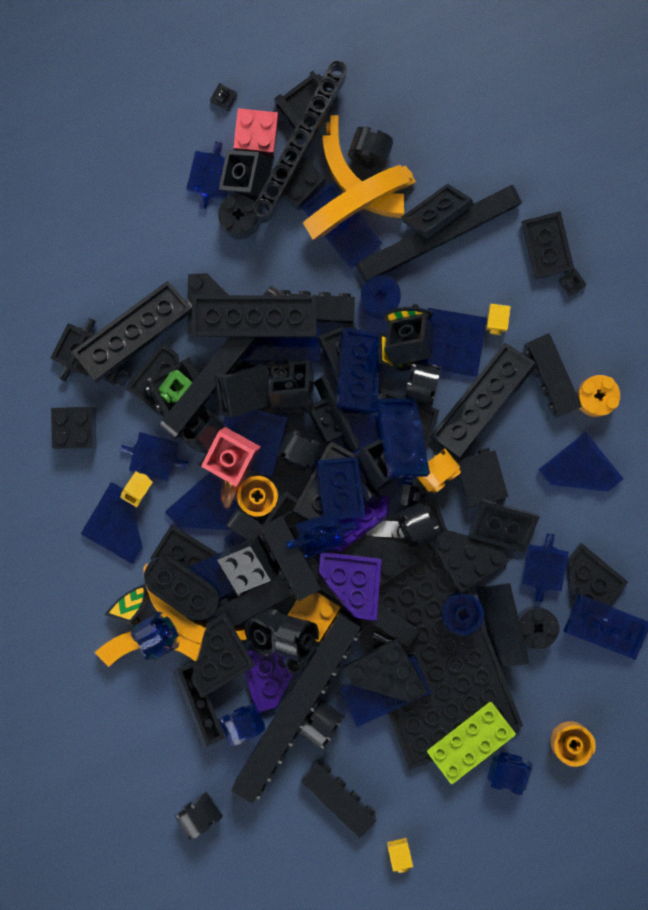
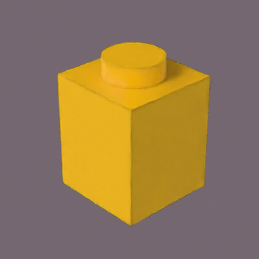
(497, 319)
(136, 489)
(400, 855)

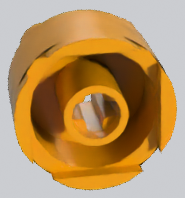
(598, 385)
(441, 468)
(250, 487)
(581, 750)

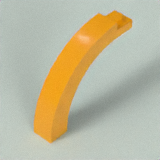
(358, 198)
(388, 206)
(188, 628)
(124, 643)

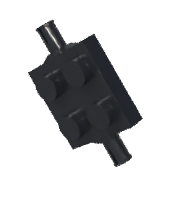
(70, 340)

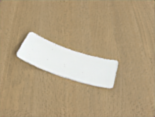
(385, 529)

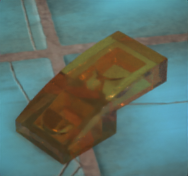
(228, 493)

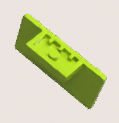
(471, 743)

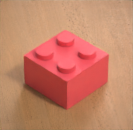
(256, 131)
(231, 456)

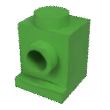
(179, 384)

